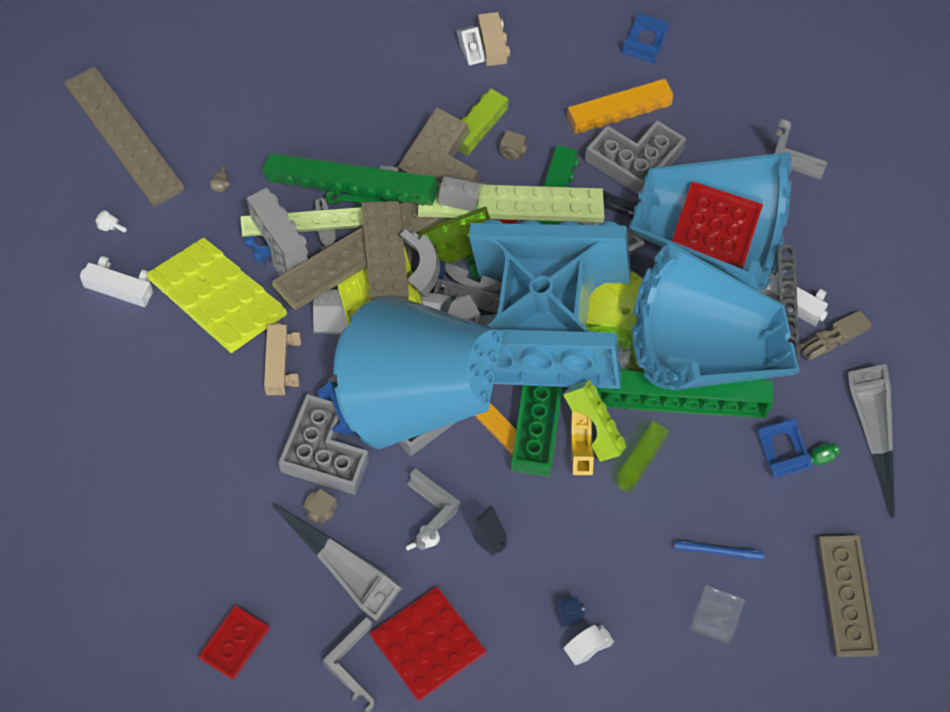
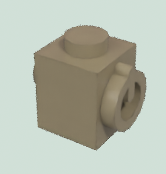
(513, 146)
(320, 506)

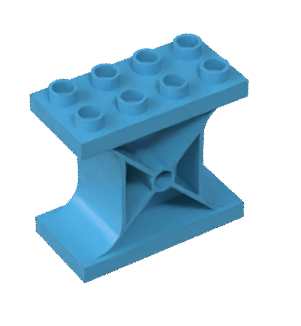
(546, 299)

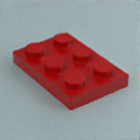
(234, 643)

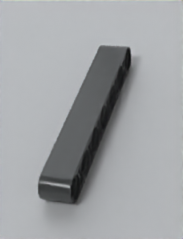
(789, 299)

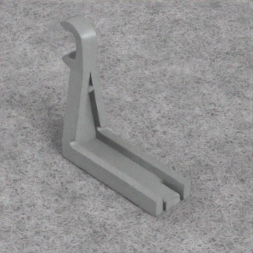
(800, 162)
(439, 498)
(337, 670)

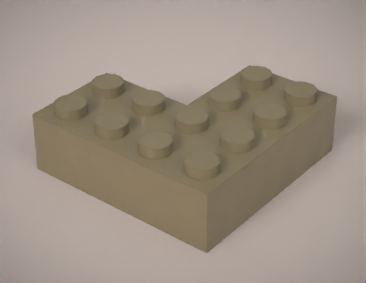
(436, 147)

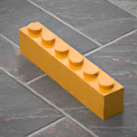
(619, 106)

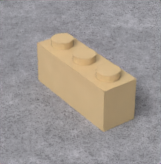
(493, 39)

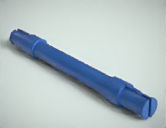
(744, 553)

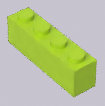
(483, 118)

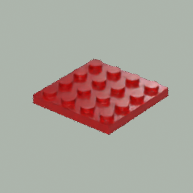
(717, 224)
(427, 644)

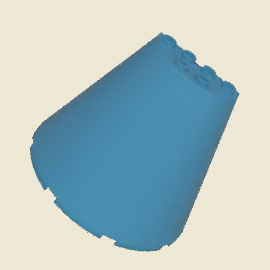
(753, 177)
(707, 326)
(411, 370)

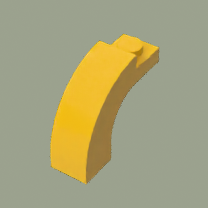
(581, 442)

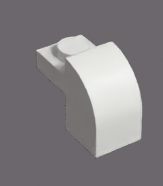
(588, 643)

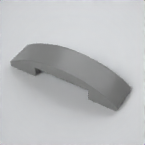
(460, 275)

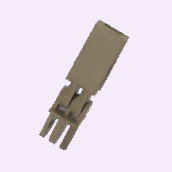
(841, 333)

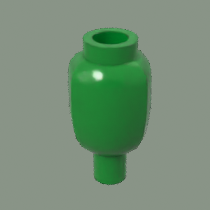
(824, 453)

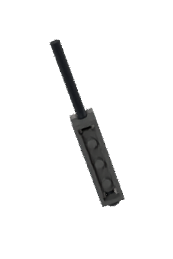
(485, 301)

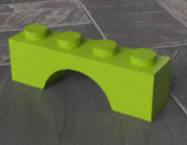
(585, 399)

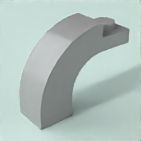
(429, 266)

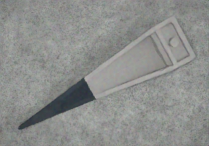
(873, 402)
(362, 580)

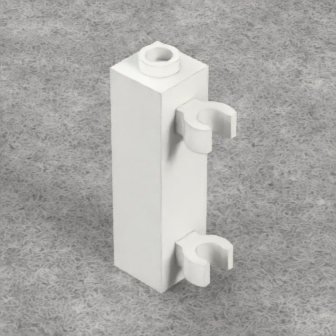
(116, 284)
(810, 308)

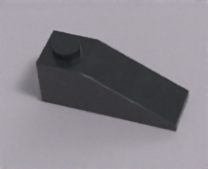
(490, 532)

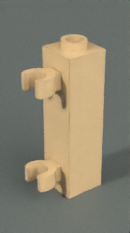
(276, 359)

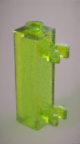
(641, 457)

